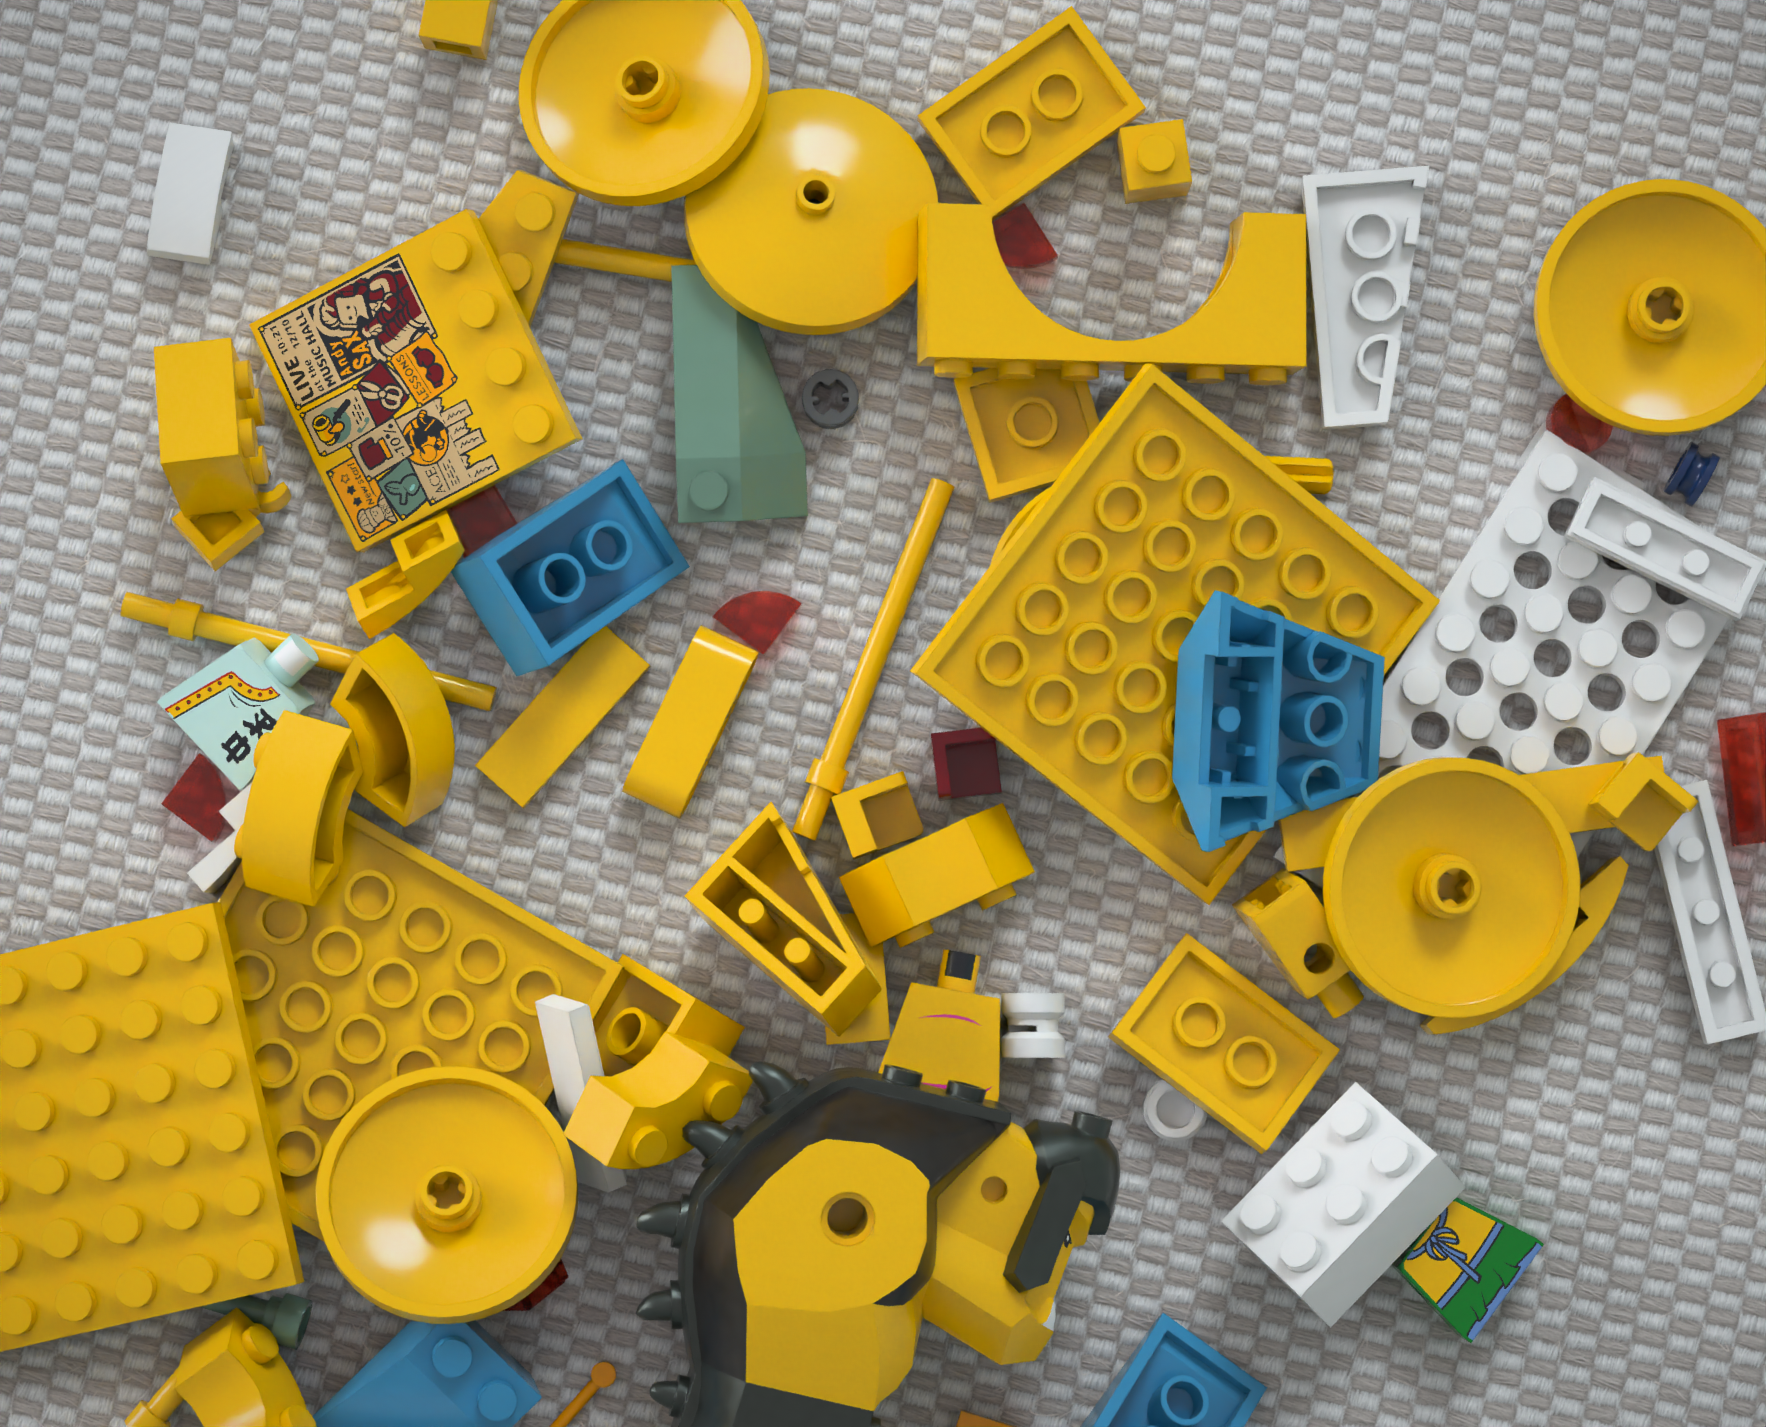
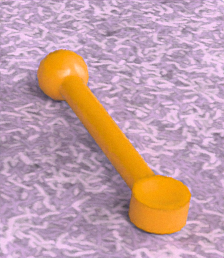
(603, 1376)

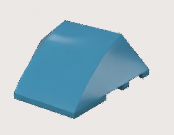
(1269, 720)

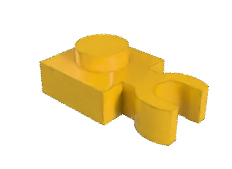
(225, 534)

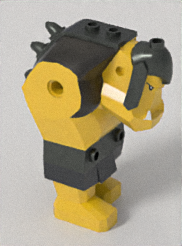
(851, 1223)

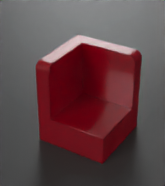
(965, 764)

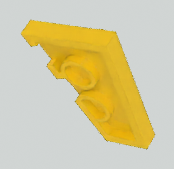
(526, 232)

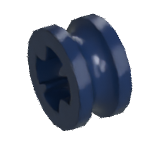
(1691, 474)

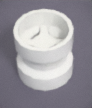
(1033, 1010)

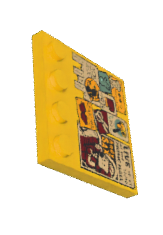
(415, 381)

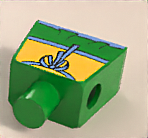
(1466, 1265)

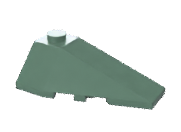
(731, 418)

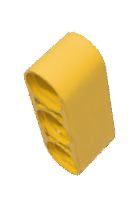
(690, 721)

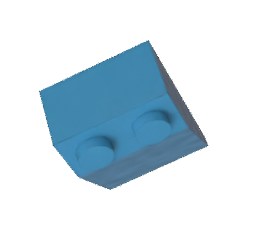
(569, 569)
(435, 1380)
(1176, 1383)

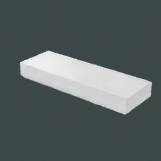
(1666, 549)
(572, 1060)

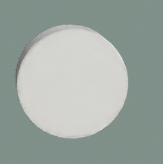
(1171, 1113)

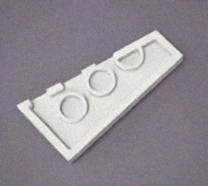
(1360, 269)

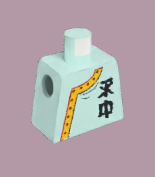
(241, 699)

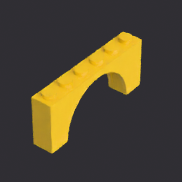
(980, 318)

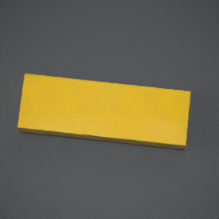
(562, 716)

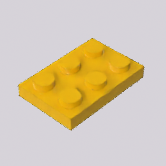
(1031, 113)
(1224, 1043)

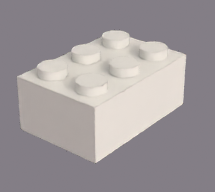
(1343, 1204)

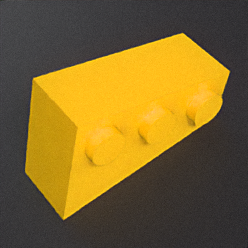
(782, 919)

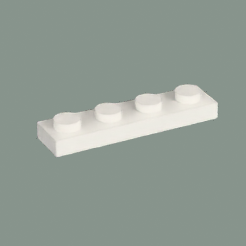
(1709, 924)

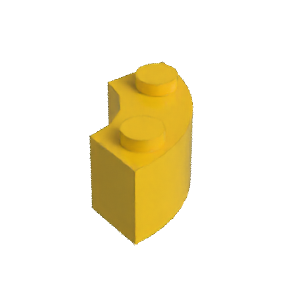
(398, 728)
(298, 807)
(937, 875)
(641, 1112)
(239, 1377)

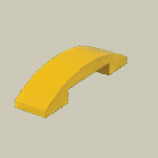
(1596, 902)

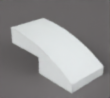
(189, 193)
(222, 861)

